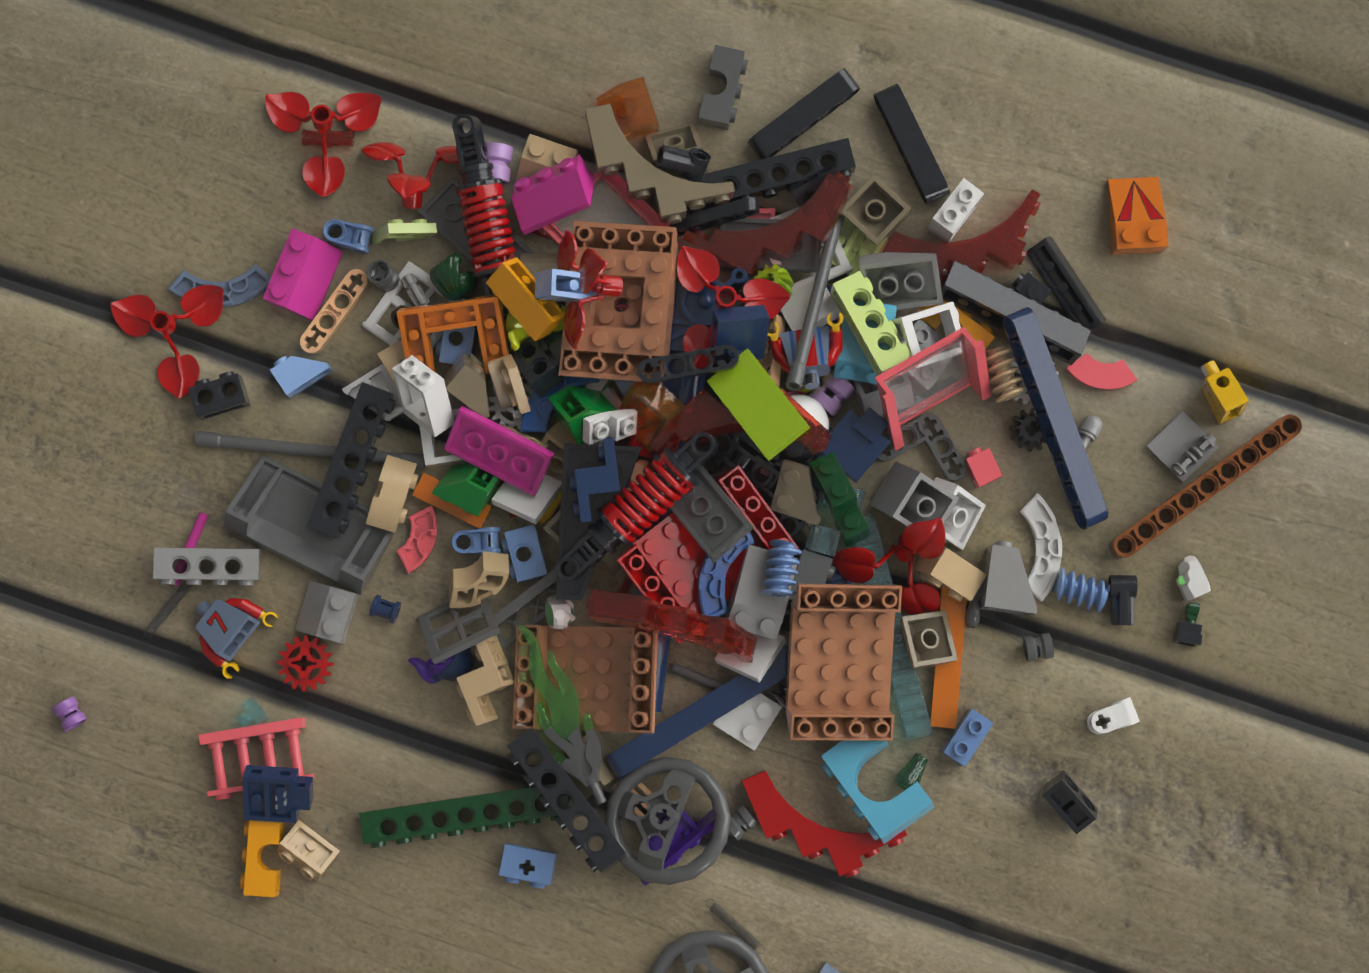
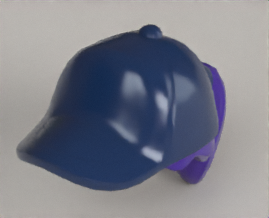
(447, 669)

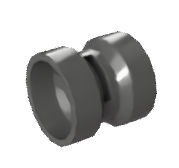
(383, 275)
(1038, 647)
(741, 822)

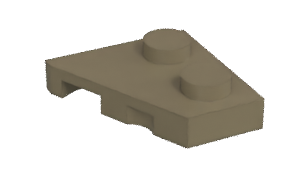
(795, 493)

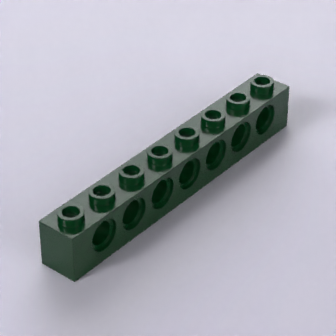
(373, 821)

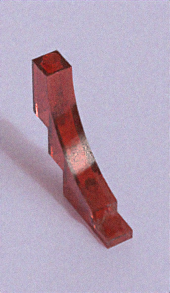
(748, 247)
(709, 416)
(673, 621)

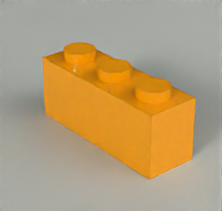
(516, 290)

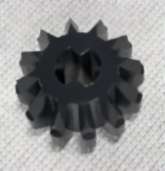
(1024, 438)

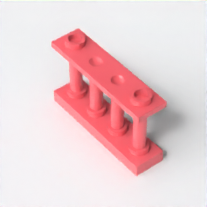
(240, 738)

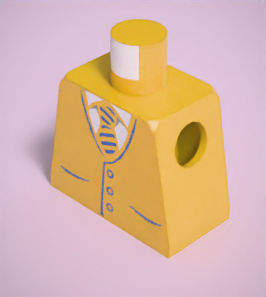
(1223, 393)

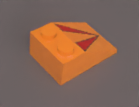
(1136, 216)

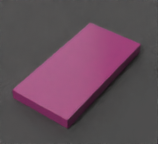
(498, 451)

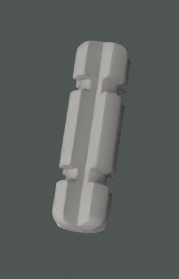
(414, 292)

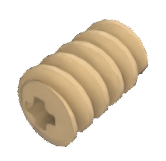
(1003, 373)

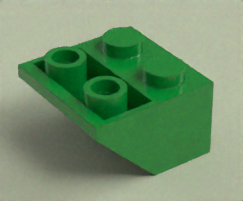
(577, 403)
(467, 487)

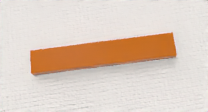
(947, 676)

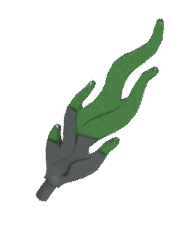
(565, 731)

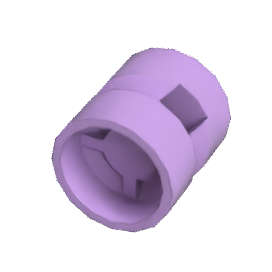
(500, 156)
(838, 387)

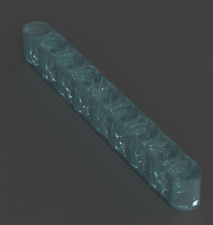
(903, 678)

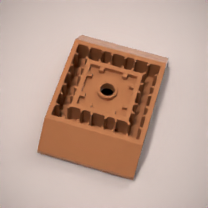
(619, 341)

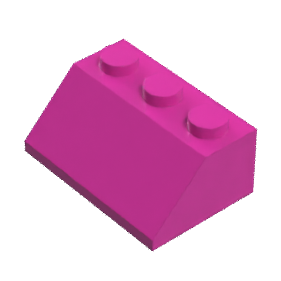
(552, 194)
(303, 275)

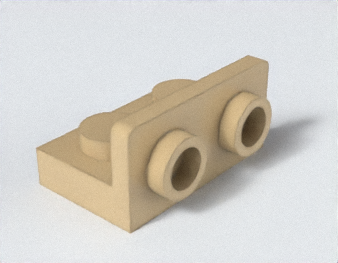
(508, 383)
(307, 851)

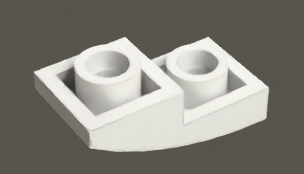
(612, 424)

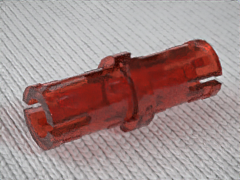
(333, 138)

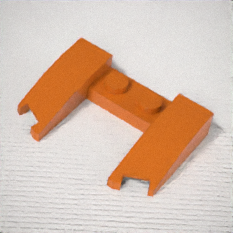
(483, 311)

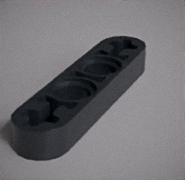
(718, 215)
(687, 360)

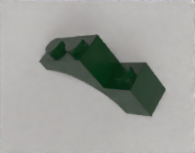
(840, 499)

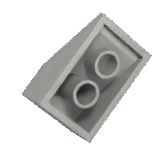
(903, 278)
(747, 605)

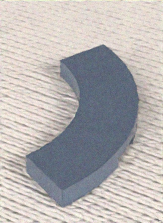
(236, 290)

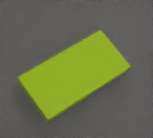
(759, 405)

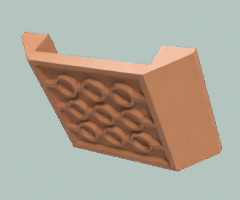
(841, 662)
(606, 665)

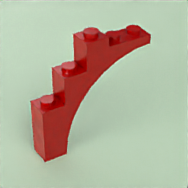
(778, 816)

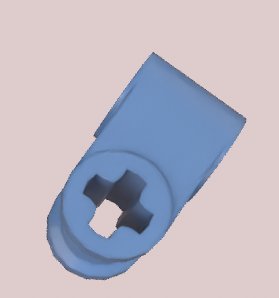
(350, 235)
(479, 541)

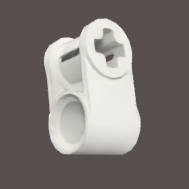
(1115, 715)

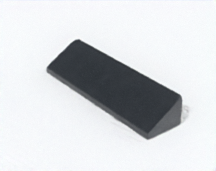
(1065, 284)

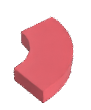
(1101, 375)
(421, 539)

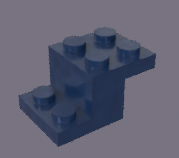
(595, 480)

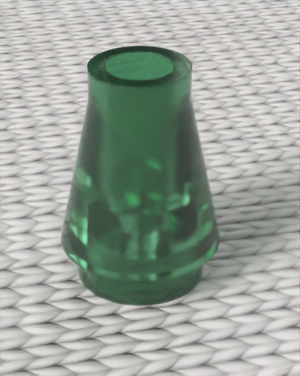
(911, 772)

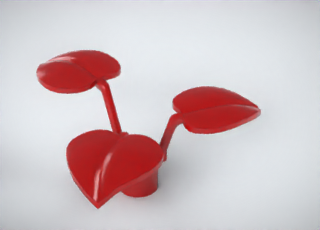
(290, 109)
(408, 186)
(698, 269)
(591, 278)
(138, 312)
(922, 537)

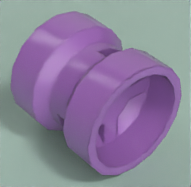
(69, 714)

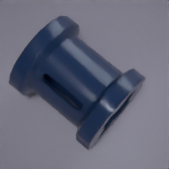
(385, 609)

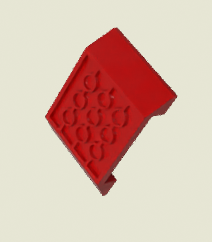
(668, 559)

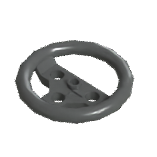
(622, 802)
(694, 951)

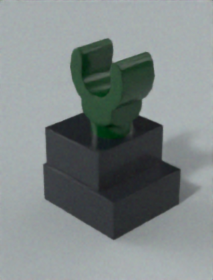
(1188, 632)

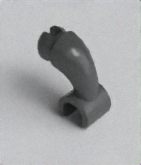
(973, 613)

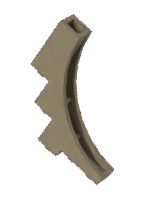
(671, 193)

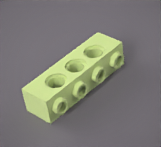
(858, 287)

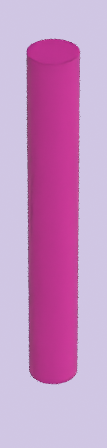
(191, 542)

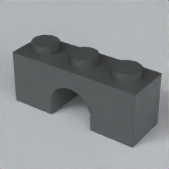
(718, 109)

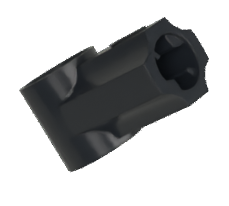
(689, 163)
(1122, 594)

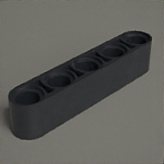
(804, 115)
(911, 143)

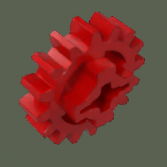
(305, 650)

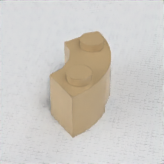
(391, 494)
(478, 580)

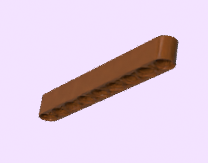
(1216, 480)

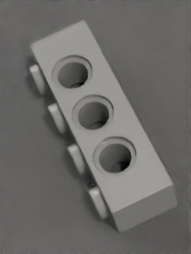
(165, 559)

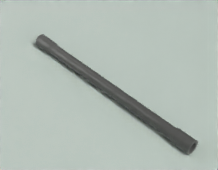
(798, 367)
(217, 440)

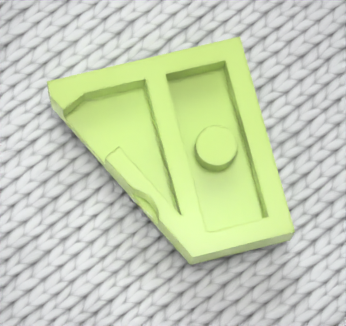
(402, 231)

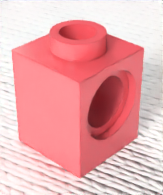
(982, 467)

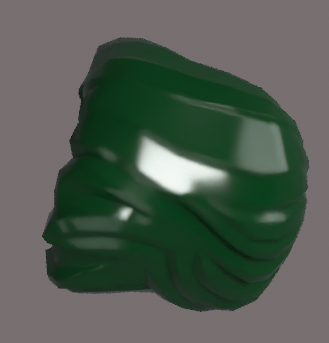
(450, 281)

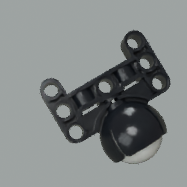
(751, 461)

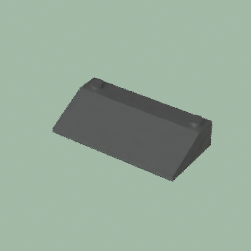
(275, 512)

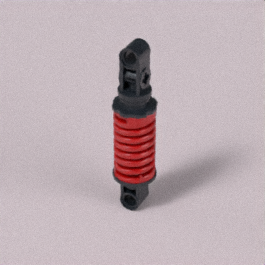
(481, 202)
(639, 507)

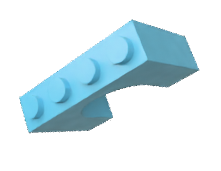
(886, 817)

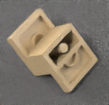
(482, 682)

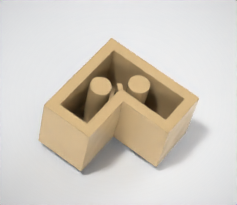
(951, 572)

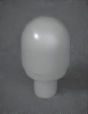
(1090, 429)

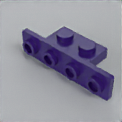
(686, 837)

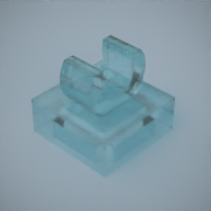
(253, 713)

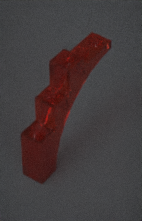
(998, 244)

